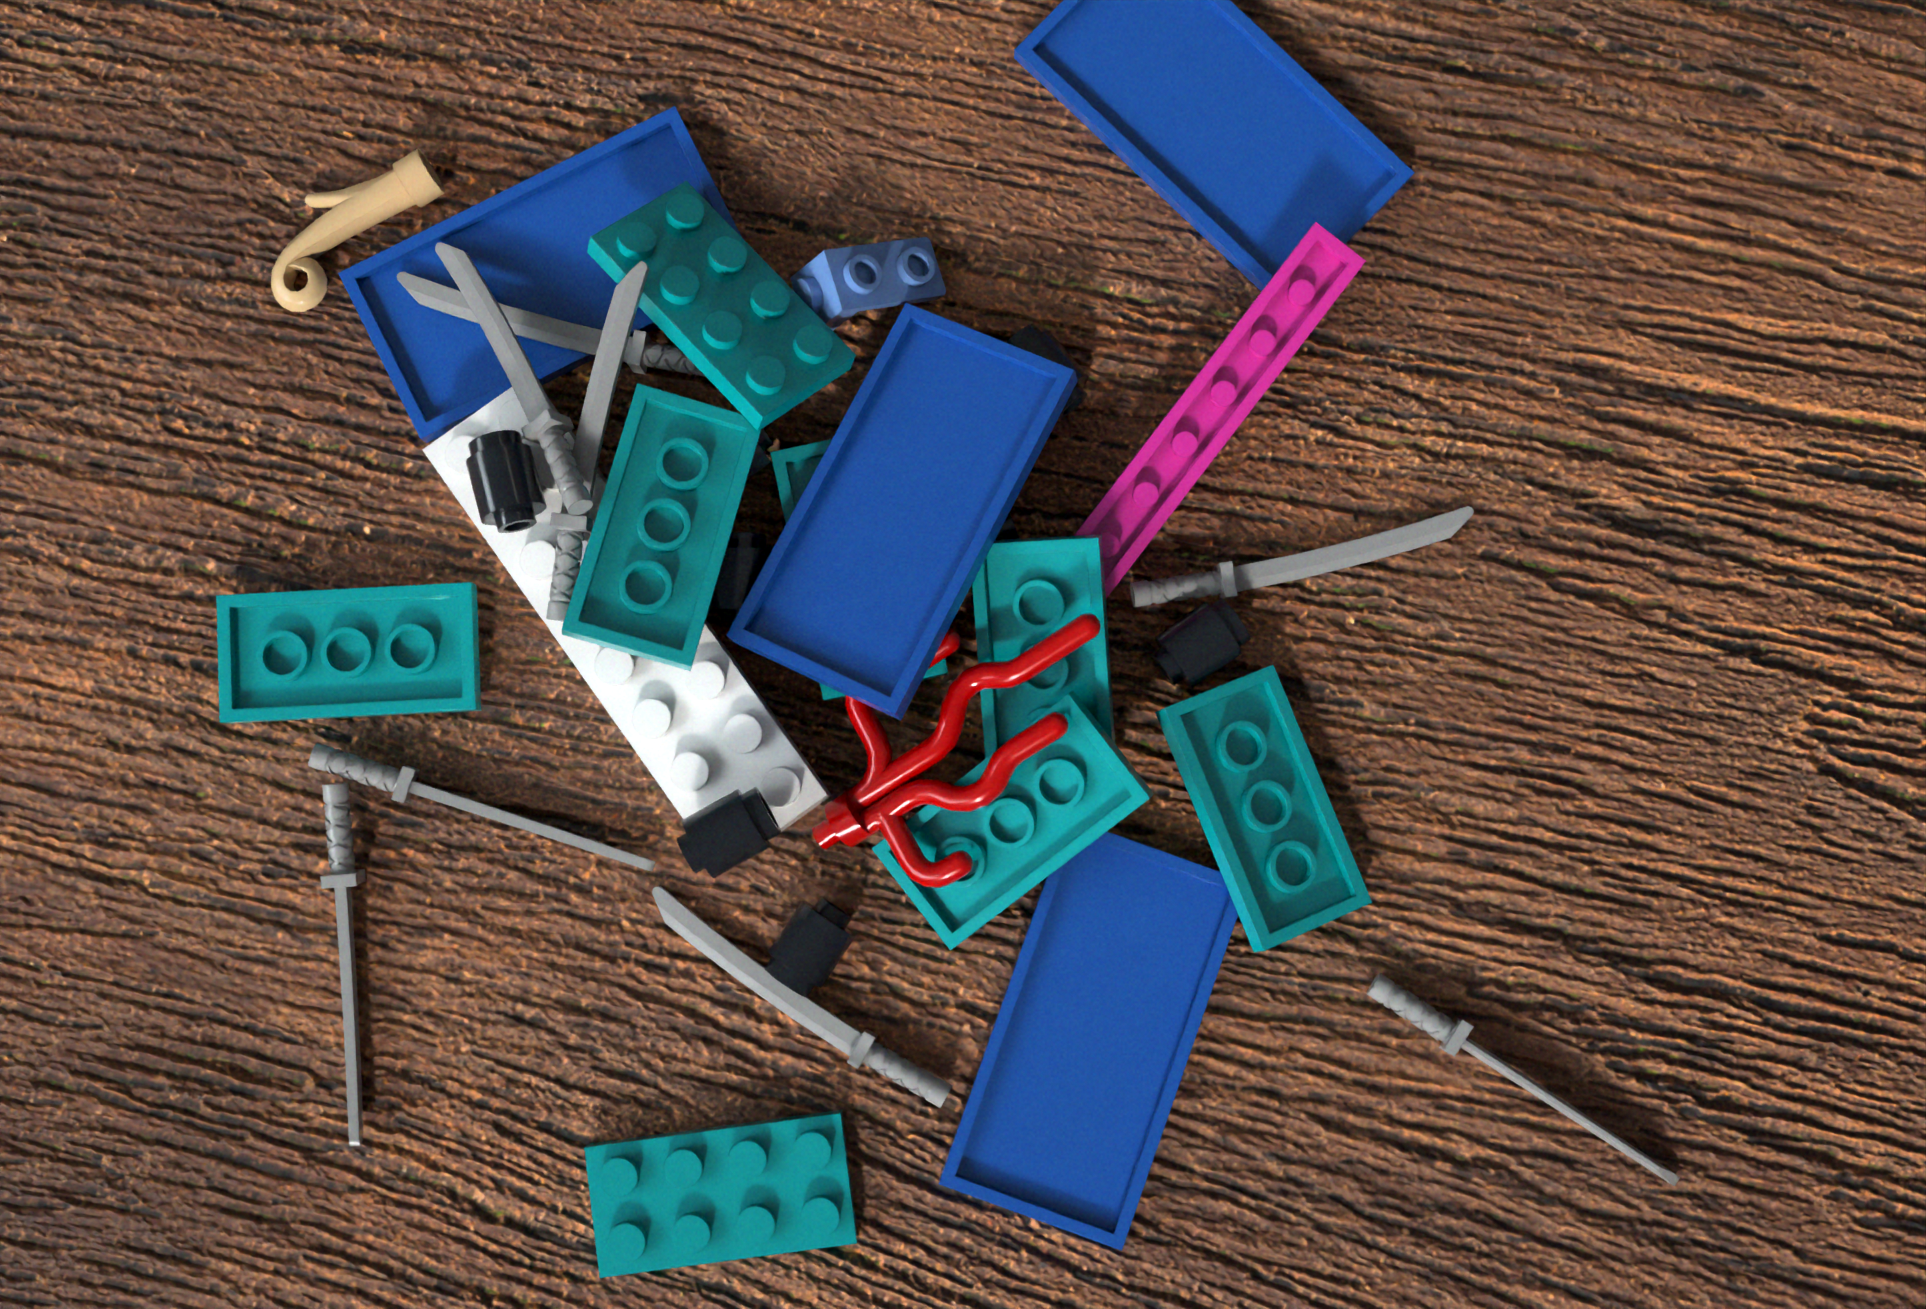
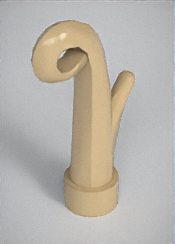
(352, 212)

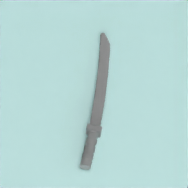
(638, 354)
(545, 424)
(591, 434)
(1229, 580)
(404, 783)
(341, 878)
(834, 1030)
(1455, 1036)

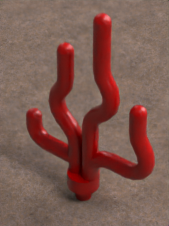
(881, 797)

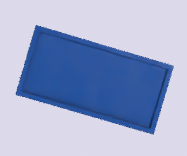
(1215, 122)
(532, 257)
(903, 509)
(1093, 1038)

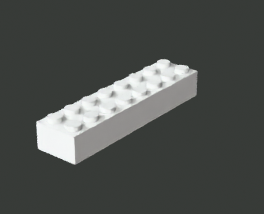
(692, 728)

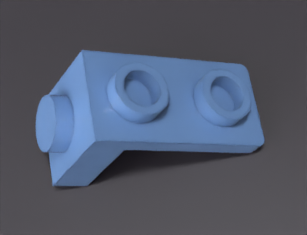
(869, 278)

